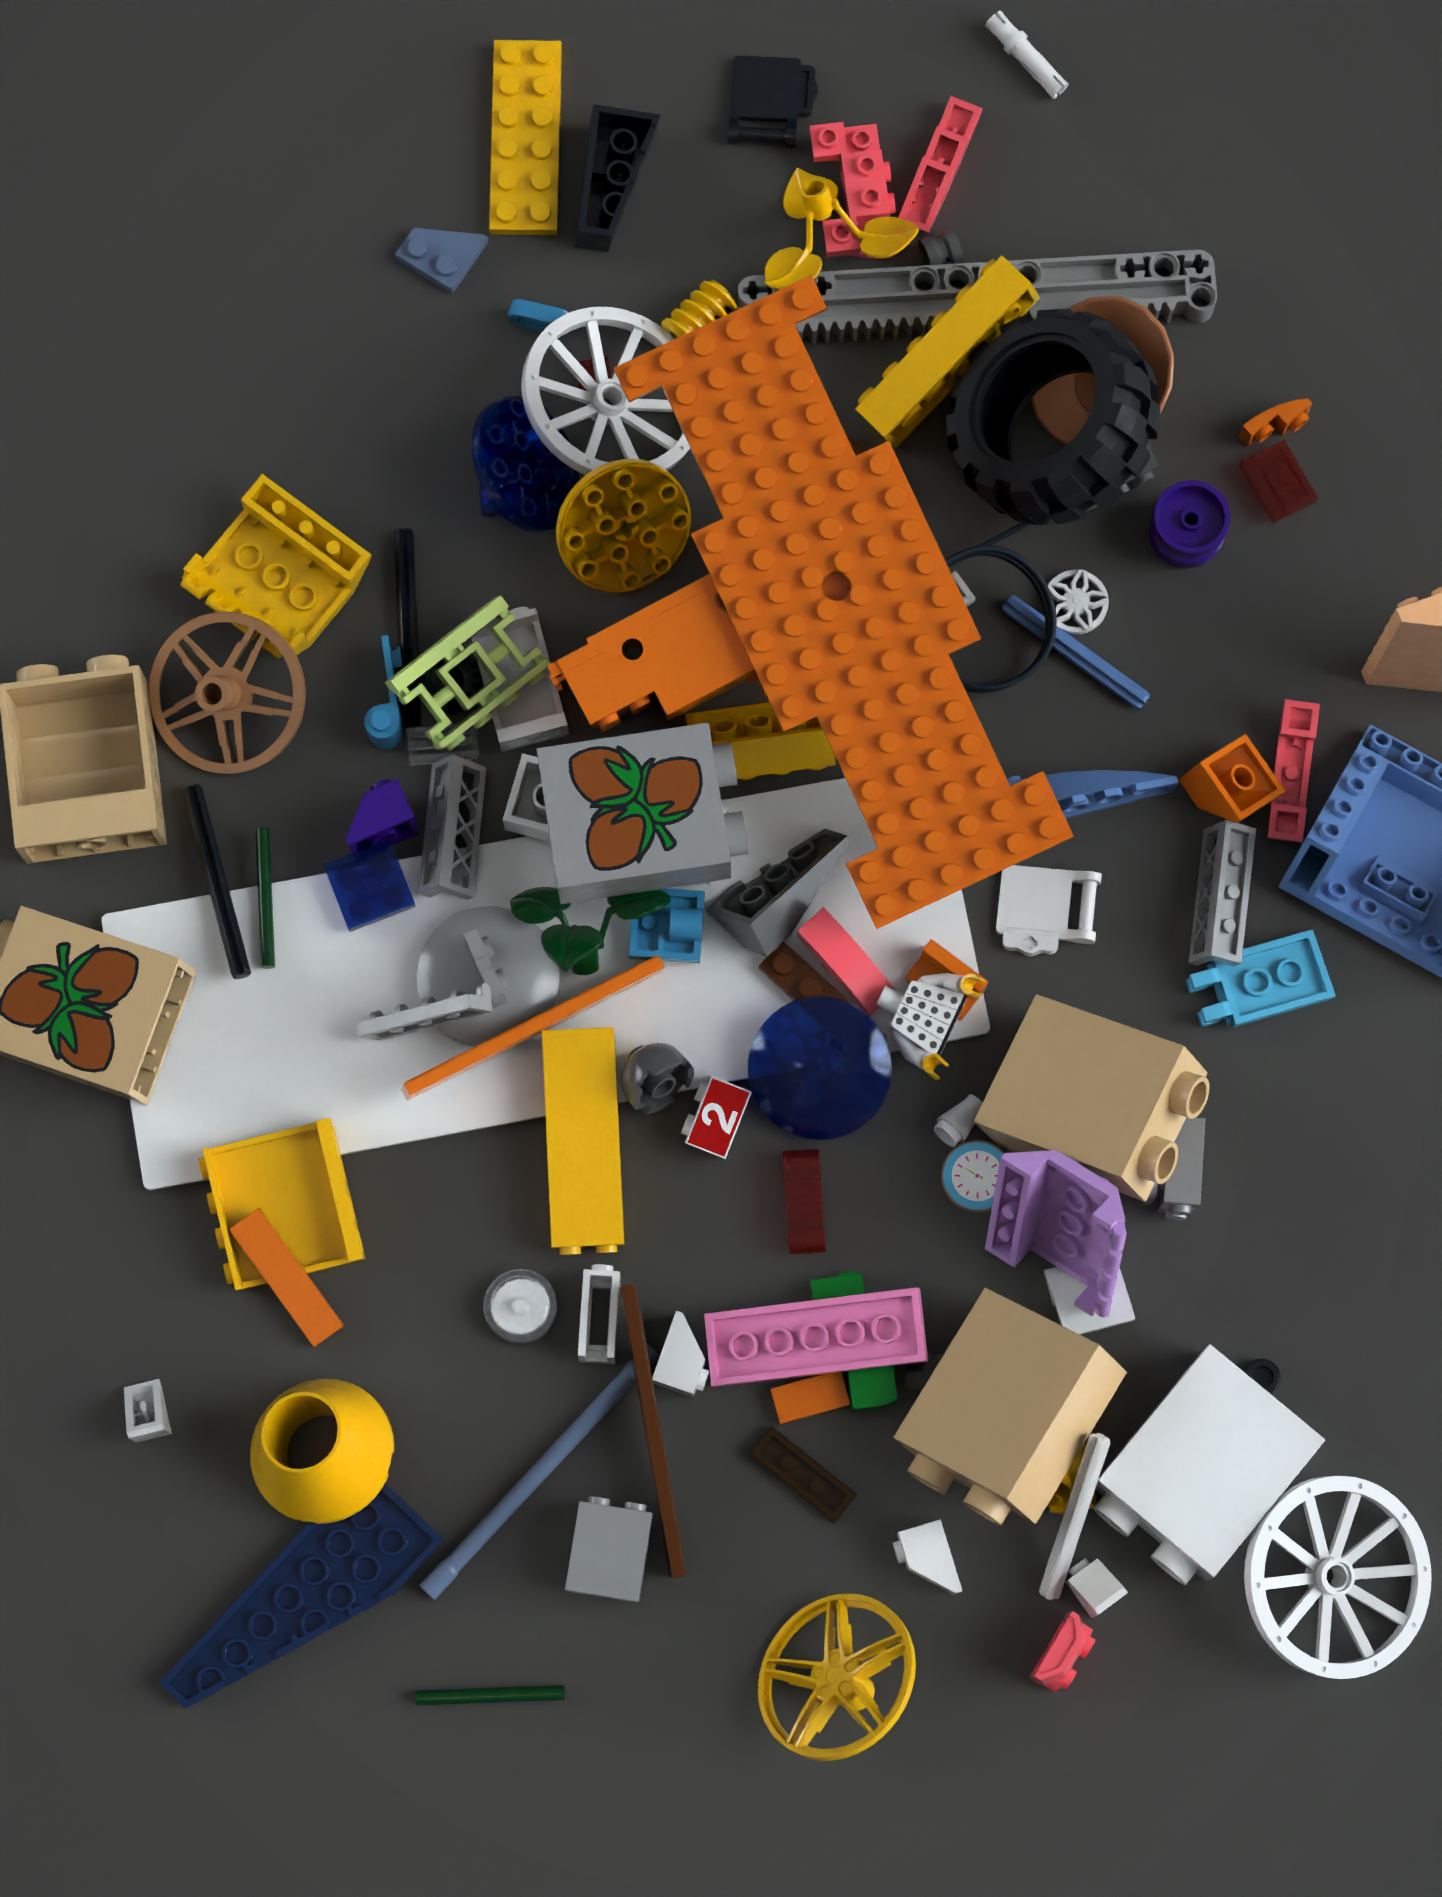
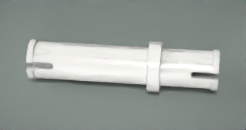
(1017, 45)

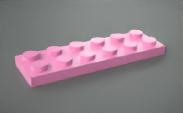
(816, 1337)

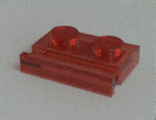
(1278, 481)

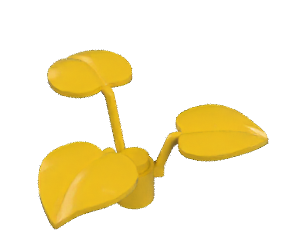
(815, 198)

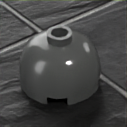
(654, 1075)

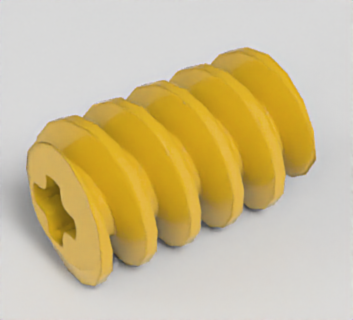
(699, 310)

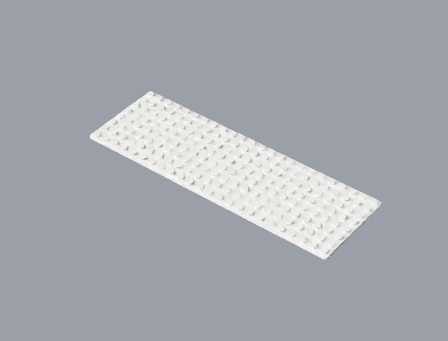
(286, 1040)

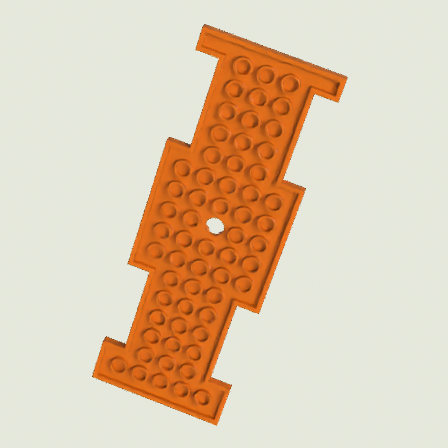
(863, 664)

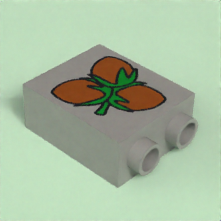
(640, 812)

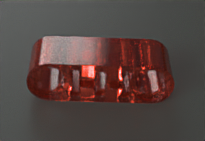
(804, 1201)

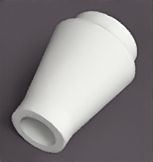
(958, 1121)

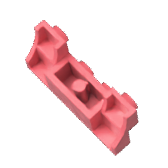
(862, 178)

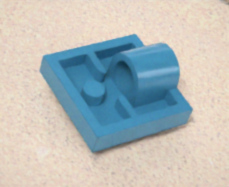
(672, 931)

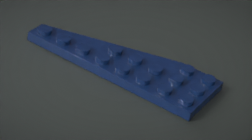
(307, 1590)

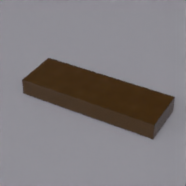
(802, 1474)

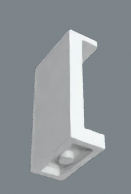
(538, 710)

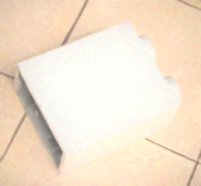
(1205, 1467)

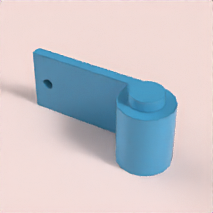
(384, 720)

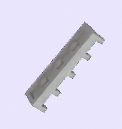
(428, 1015)

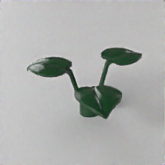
(579, 945)

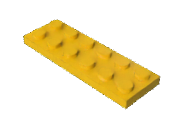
(525, 137)

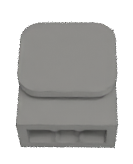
(1182, 1191)
(609, 1550)

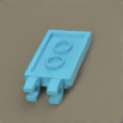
(1267, 983)

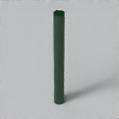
(265, 903)
(490, 1695)

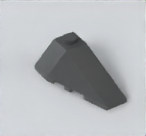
(772, 904)

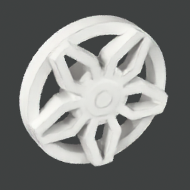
(1077, 601)

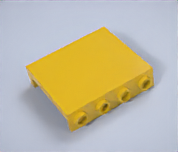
(297, 1185)

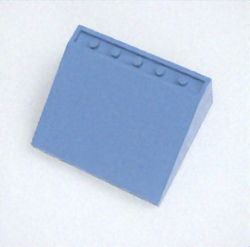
(1379, 850)

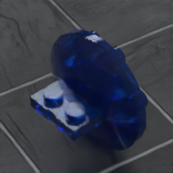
(516, 468)
(820, 1067)

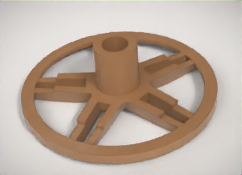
(226, 693)

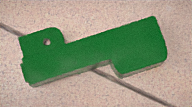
(867, 1387)

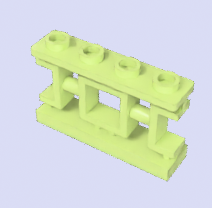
(452, 652)

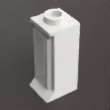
(599, 1277)

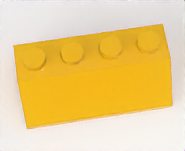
(761, 744)

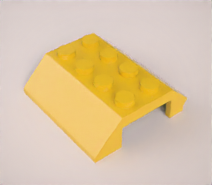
(279, 567)

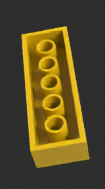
(933, 362)

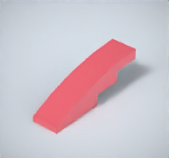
(940, 163)

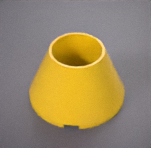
(350, 1472)

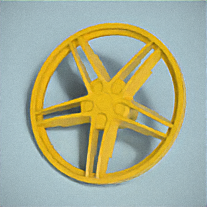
(838, 1678)

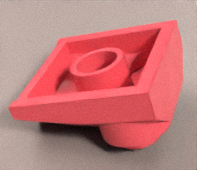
(1056, 1663)

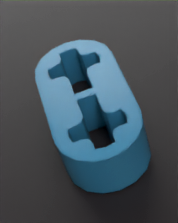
(533, 314)

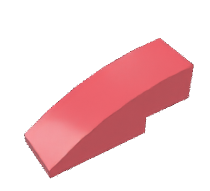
(844, 959)

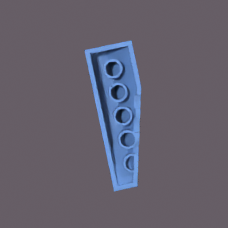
(1101, 789)

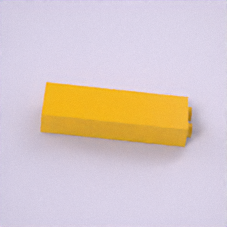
(583, 1139)

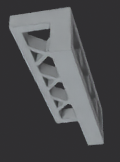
(445, 822)
(1223, 894)

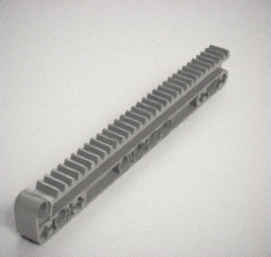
(891, 302)

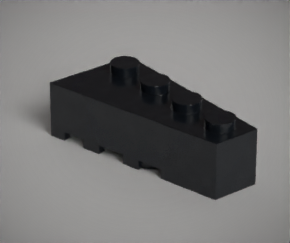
(612, 165)

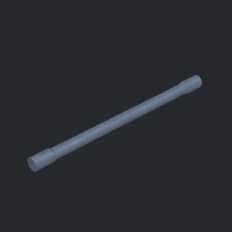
(448, 1569)

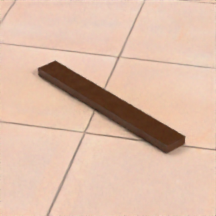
(652, 1431)

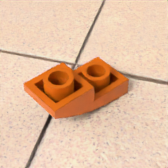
(1280, 417)

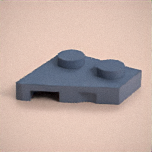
(441, 254)

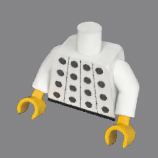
(927, 1015)

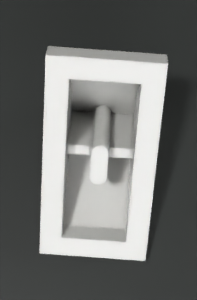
(146, 1411)

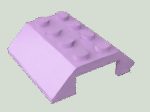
(1063, 1216)

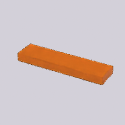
(286, 1277)

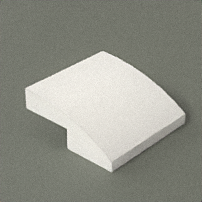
(1066, 1289)

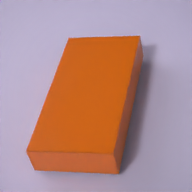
(810, 1397)

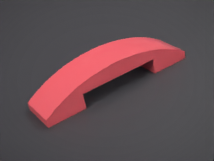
(1292, 770)

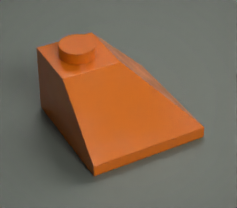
(1232, 781)

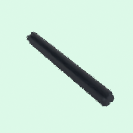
(407, 617)
(216, 881)

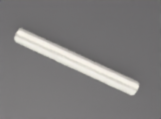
(1074, 1516)

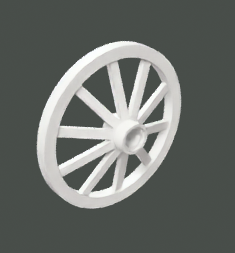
(605, 388)
(1343, 1577)

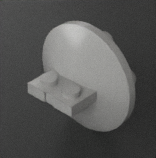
(490, 949)

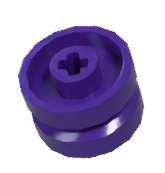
(1191, 504)

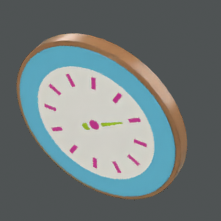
(971, 1175)

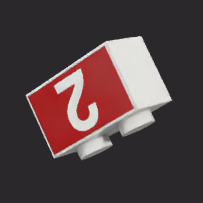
(716, 1116)

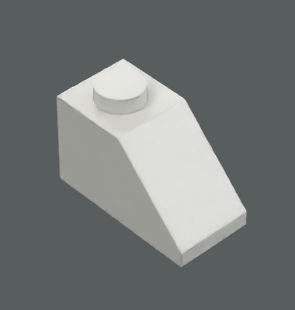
(681, 1360)
(928, 1555)
(1094, 1586)

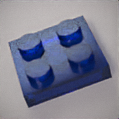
(369, 885)

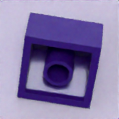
(381, 817)

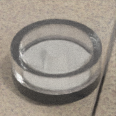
(520, 1306)

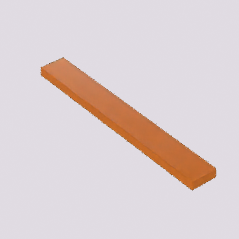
(532, 1027)

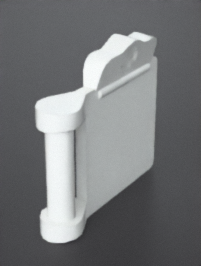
(1037, 906)

